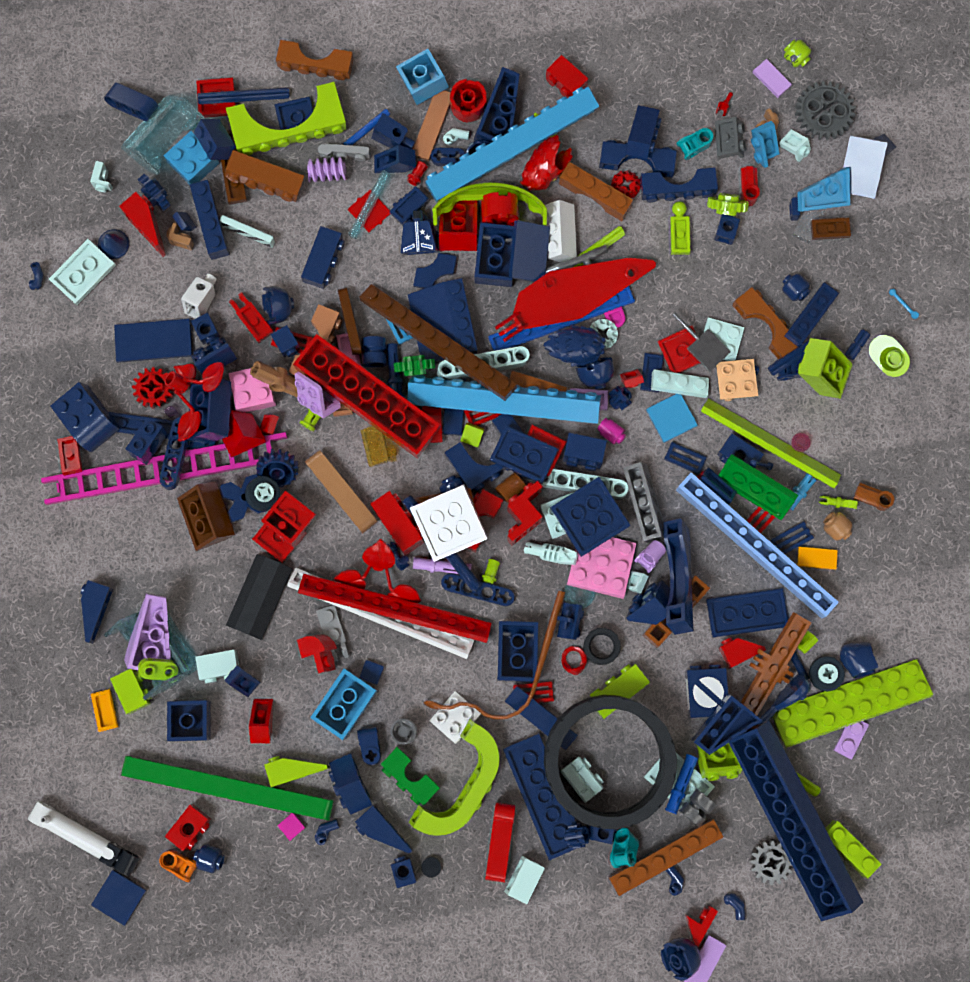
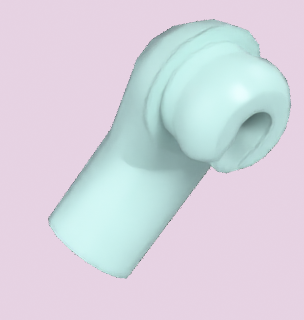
(455, 134)

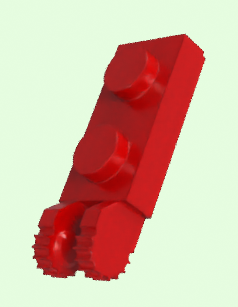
(252, 319)

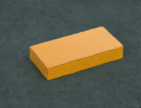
(817, 558)
(104, 710)

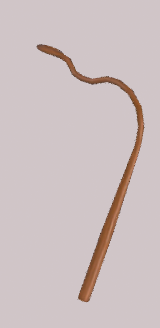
(546, 644)

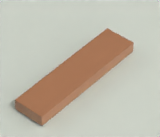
(432, 125)

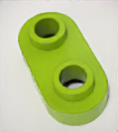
(158, 667)

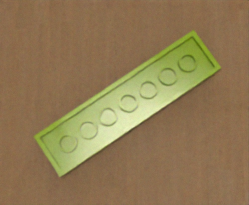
(852, 703)

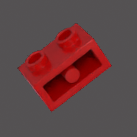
(565, 77)

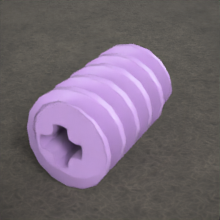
(326, 169)

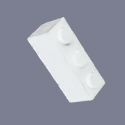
(562, 231)

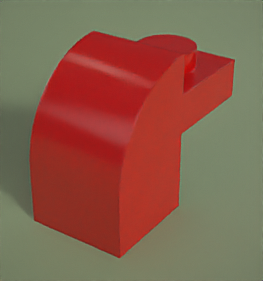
(320, 648)

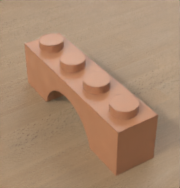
(325, 322)

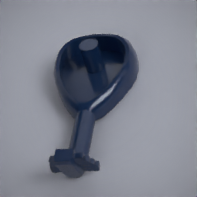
(794, 691)

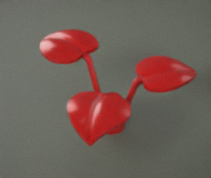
(181, 381)
(379, 557)

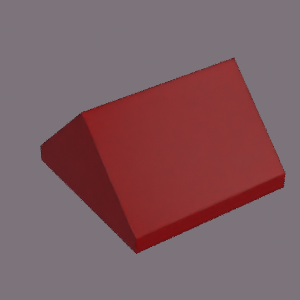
(243, 433)

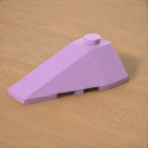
(150, 633)

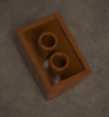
(205, 515)

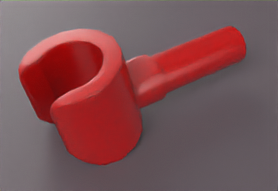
(724, 105)

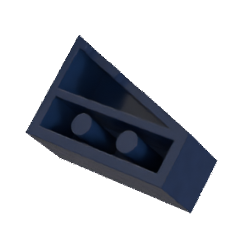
(724, 724)

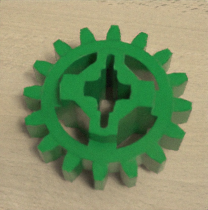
(414, 365)

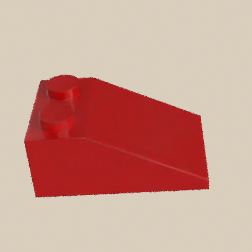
(141, 215)
(459, 227)

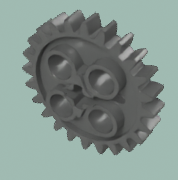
(815, 98)

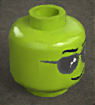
(797, 53)

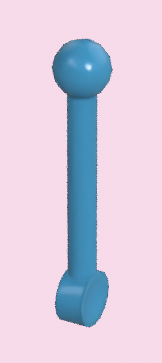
(914, 314)

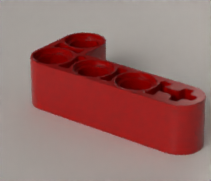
(500, 842)

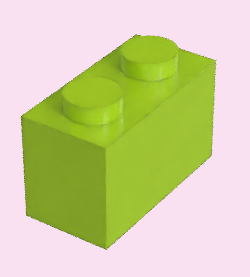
(130, 690)

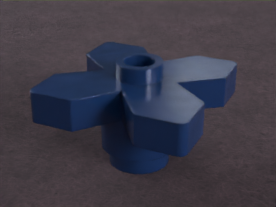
(233, 492)

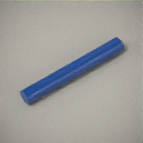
(364, 130)

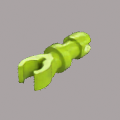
(838, 502)

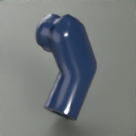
(676, 881)
(737, 903)

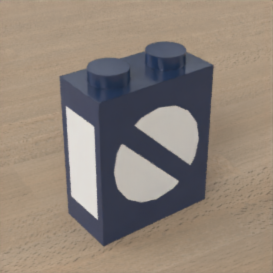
(705, 689)

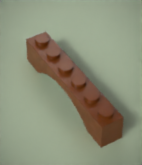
(665, 857)

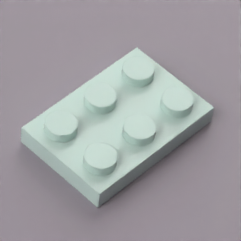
(82, 272)
(695, 782)

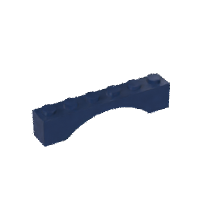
(679, 606)

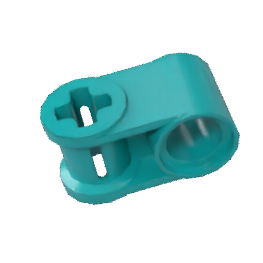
(692, 145)
(625, 847)

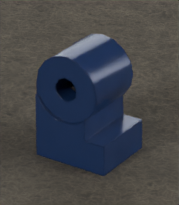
(601, 835)

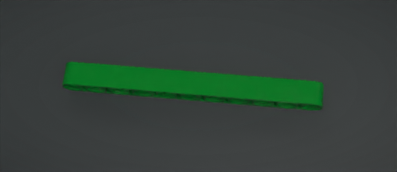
(227, 788)

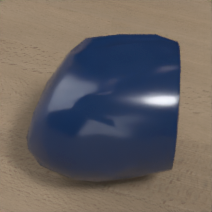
(858, 659)

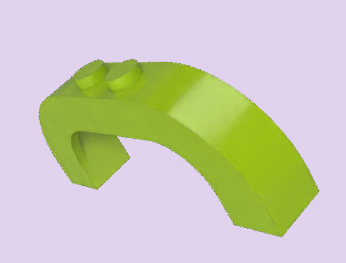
(472, 793)

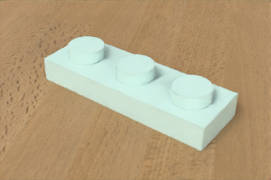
(679, 383)

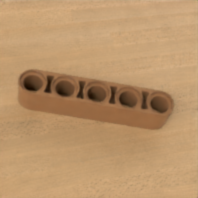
(341, 491)

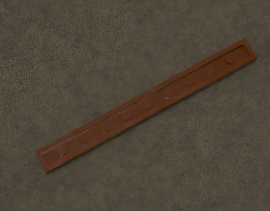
(438, 342)

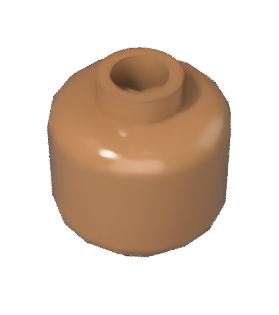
(837, 526)

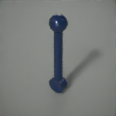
(769, 465)

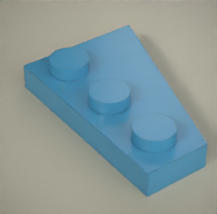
(826, 193)

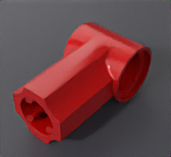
(749, 184)

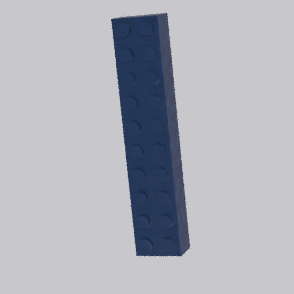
(796, 822)

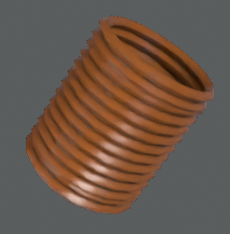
(510, 487)

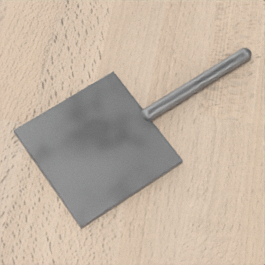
(706, 348)

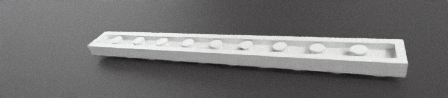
(452, 643)

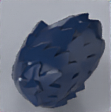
(576, 345)

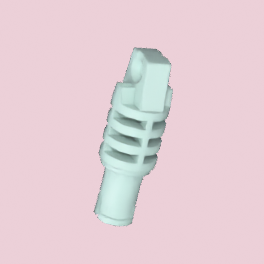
(552, 553)

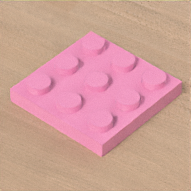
(604, 568)

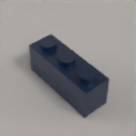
(643, 131)
(322, 257)

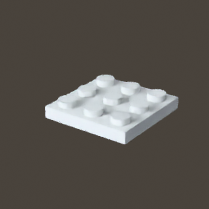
(449, 523)

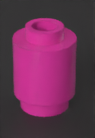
(611, 431)

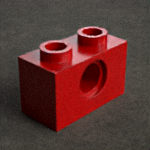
(178, 834)

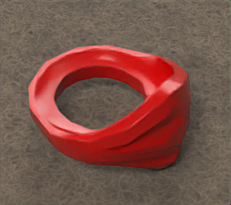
(575, 671)

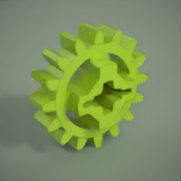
(727, 204)

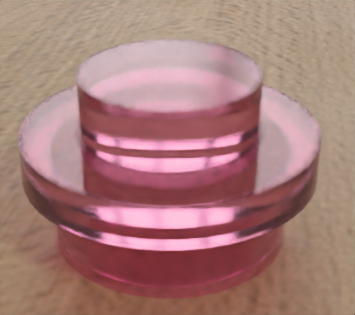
(800, 442)

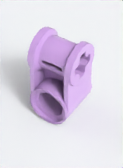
(651, 555)

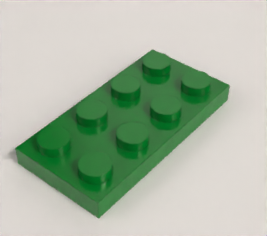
(757, 487)

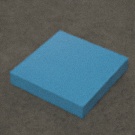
(671, 417)

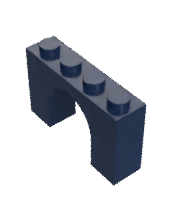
(468, 470)

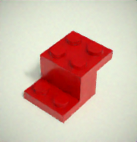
(524, 512)
(284, 526)

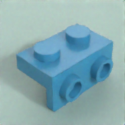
(765, 143)

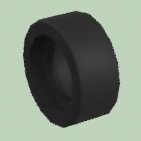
(616, 646)

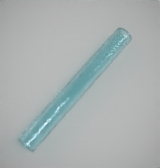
(369, 204)

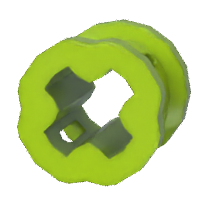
(310, 420)

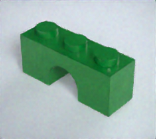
(396, 765)

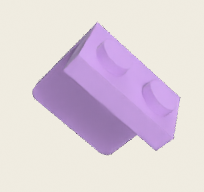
(313, 397)

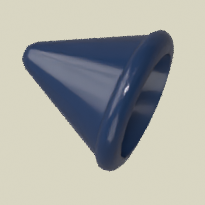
(113, 243)

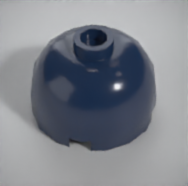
(278, 303)
(596, 373)
(681, 958)

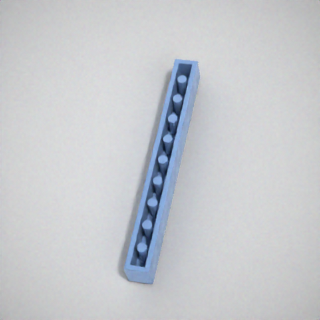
(757, 546)

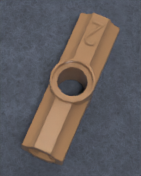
(275, 377)

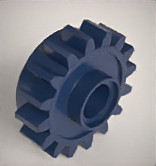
(278, 466)

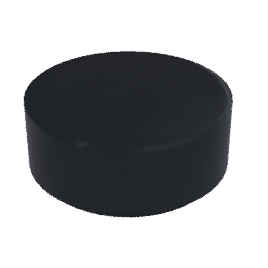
(431, 867)

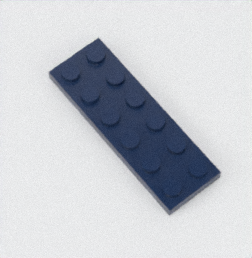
(547, 814)

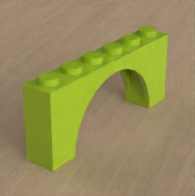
(324, 120)

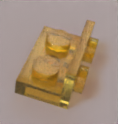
(378, 447)

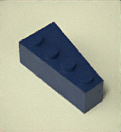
(500, 108)

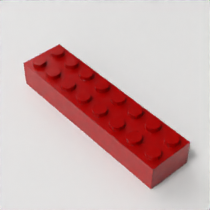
(367, 396)

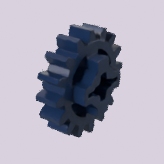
(154, 192)

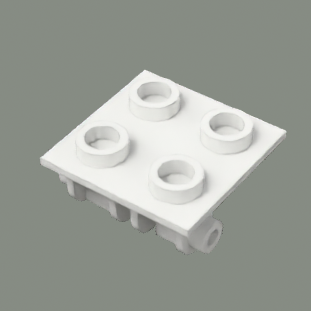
(454, 721)

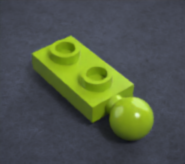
(680, 230)

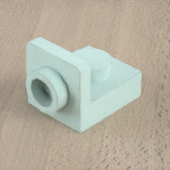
(796, 144)
(99, 174)

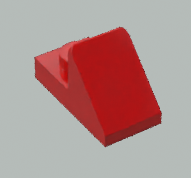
(699, 929)

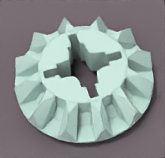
(612, 332)

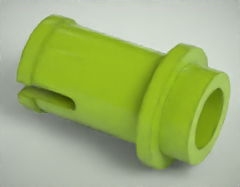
(491, 571)

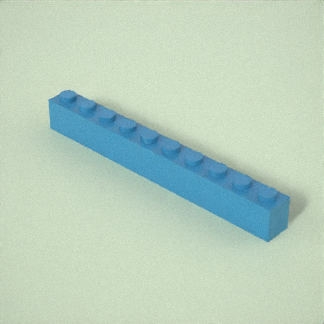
(512, 144)
(522, 402)

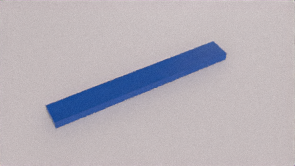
(619, 300)

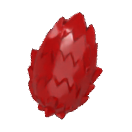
(545, 165)

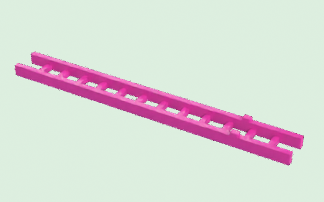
(154, 460)

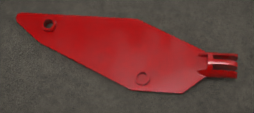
(572, 293)

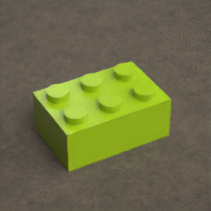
(825, 368)

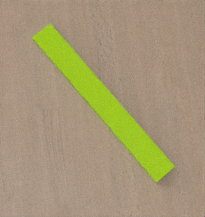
(771, 443)

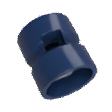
(373, 348)

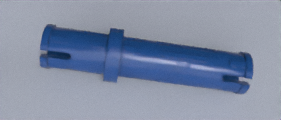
(681, 784)

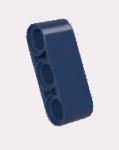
(131, 102)

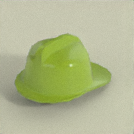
(889, 355)

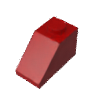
(738, 651)
(261, 721)

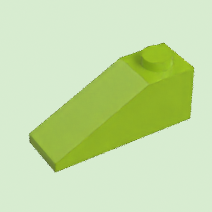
(286, 770)

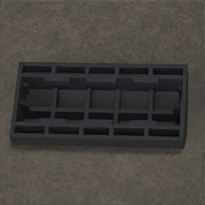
(259, 596)

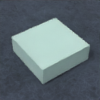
(636, 581)

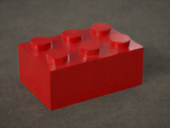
(398, 522)

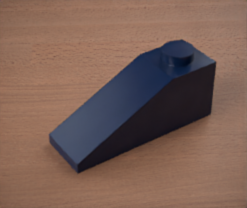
(94, 604)
(378, 828)

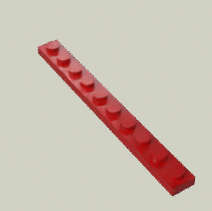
(394, 608)

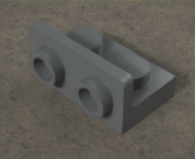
(730, 137)

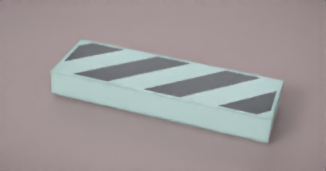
(247, 231)

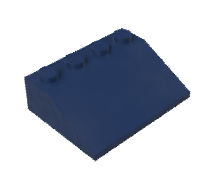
(446, 310)

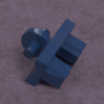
(570, 621)

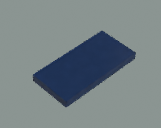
(153, 340)
(747, 613)

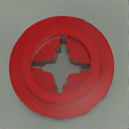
(634, 187)

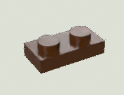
(830, 228)

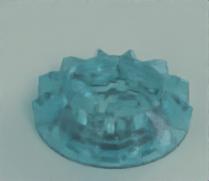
(570, 596)

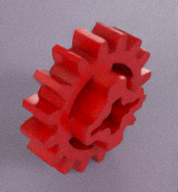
(152, 378)

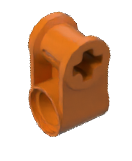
(179, 866)

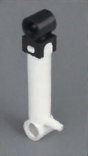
(107, 852)

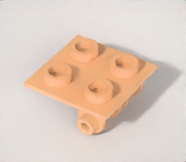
(737, 379)

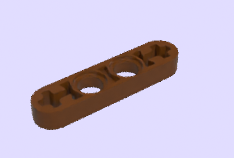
(349, 321)

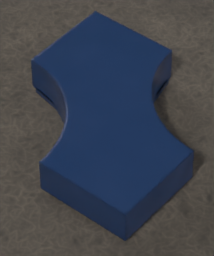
(442, 266)

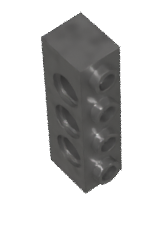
(645, 501)

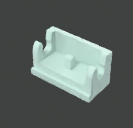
(524, 879)

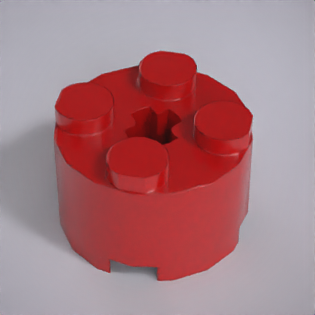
(475, 106)
(499, 209)

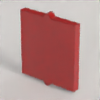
(376, 216)

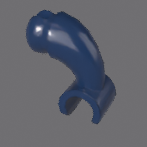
(401, 562)

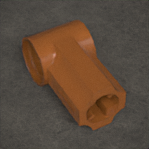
(872, 496)

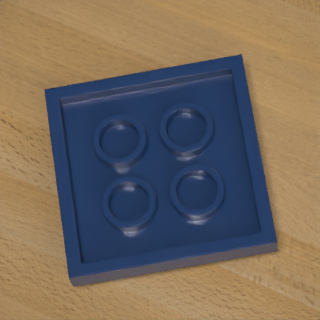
(590, 516)

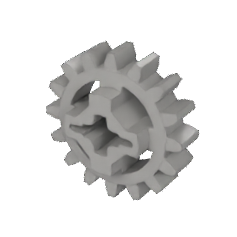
(761, 866)

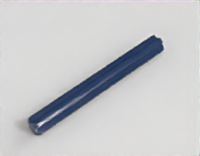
(243, 95)

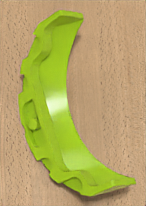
(477, 191)

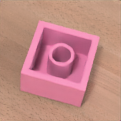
(249, 392)

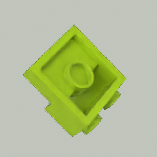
(720, 763)

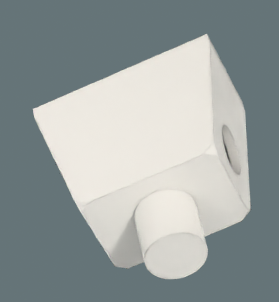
(199, 295)

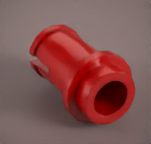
(417, 173)

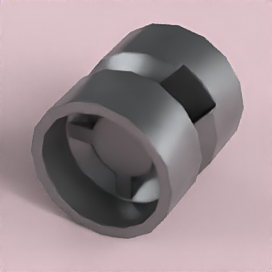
(403, 731)
(697, 808)

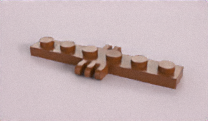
(774, 666)

